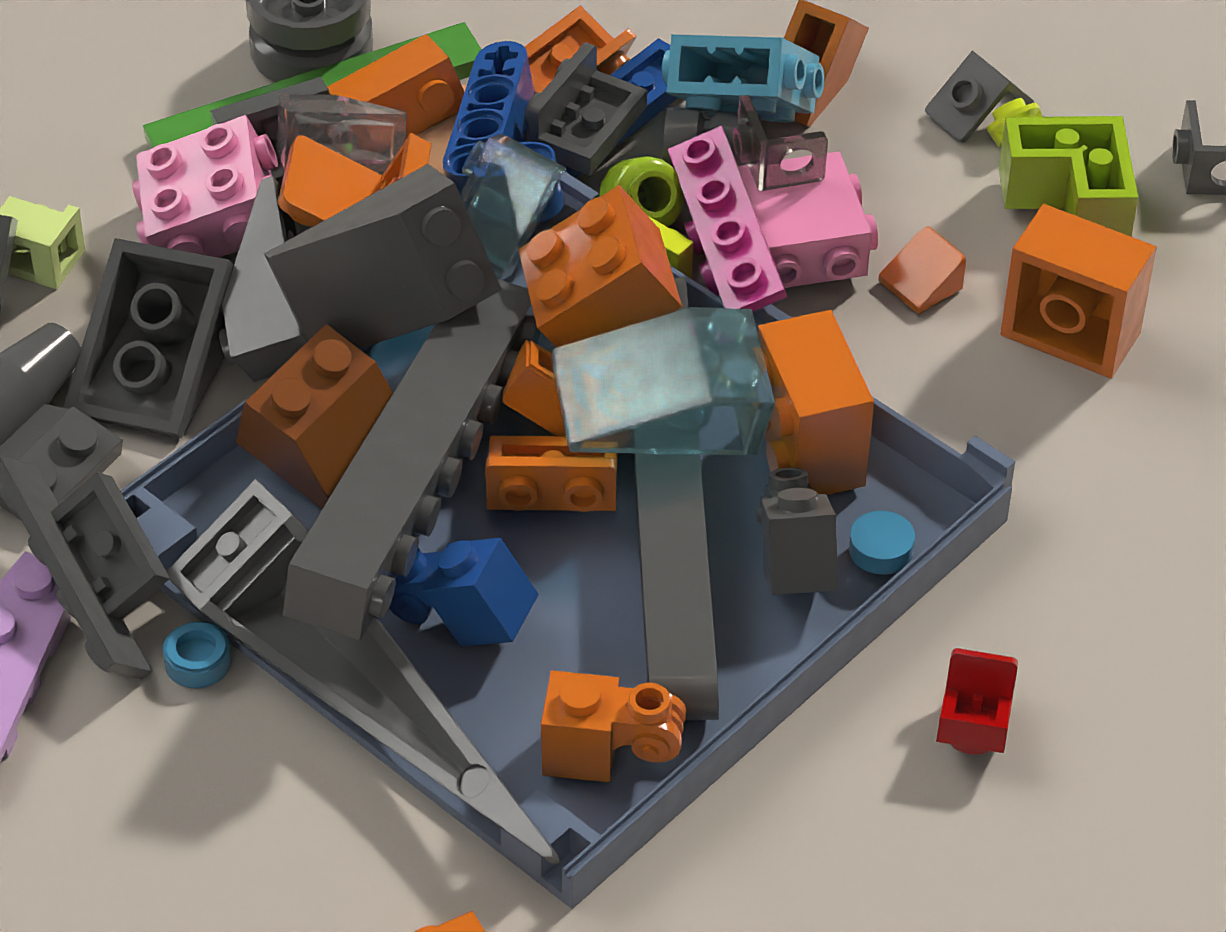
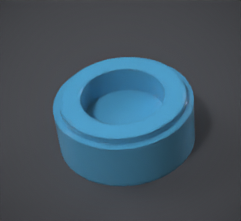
(881, 542)
(197, 654)

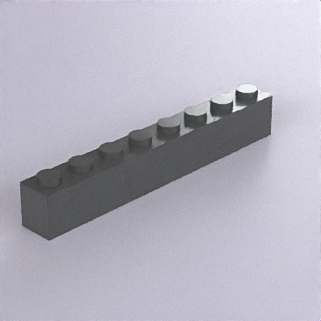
(406, 465)

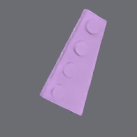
(29, 633)

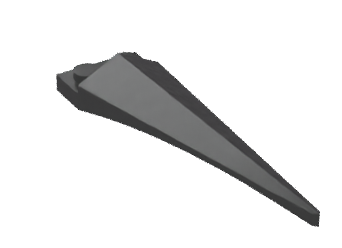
(240, 581)

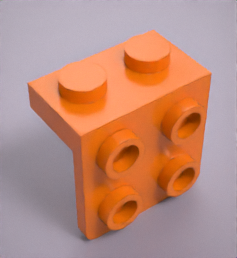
(325, 182)

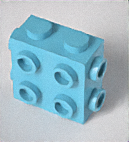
(718, 69)

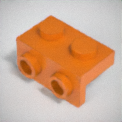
(565, 39)
(546, 476)

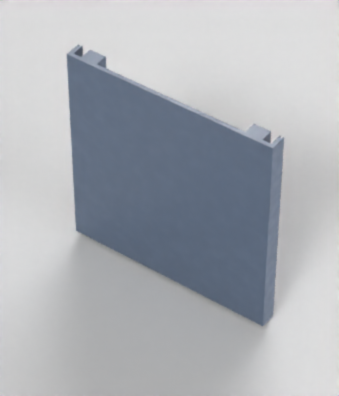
(591, 610)

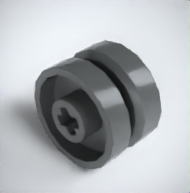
(306, 34)

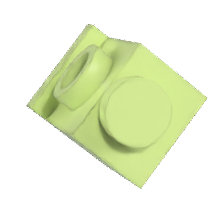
(44, 242)

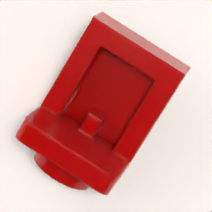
(977, 701)

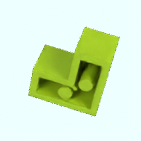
(1072, 166)

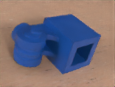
(471, 587)

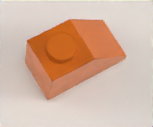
(834, 40)

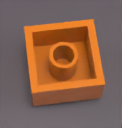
(598, 271)
(1077, 290)
(820, 403)

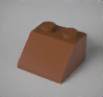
(315, 414)

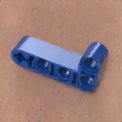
(496, 105)

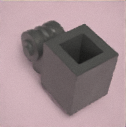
(797, 535)

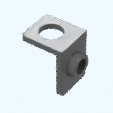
(970, 97)
(1197, 158)

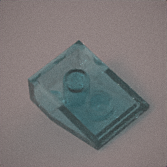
(667, 386)

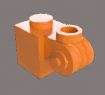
(593, 716)

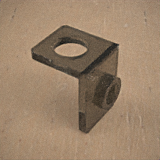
(766, 155)

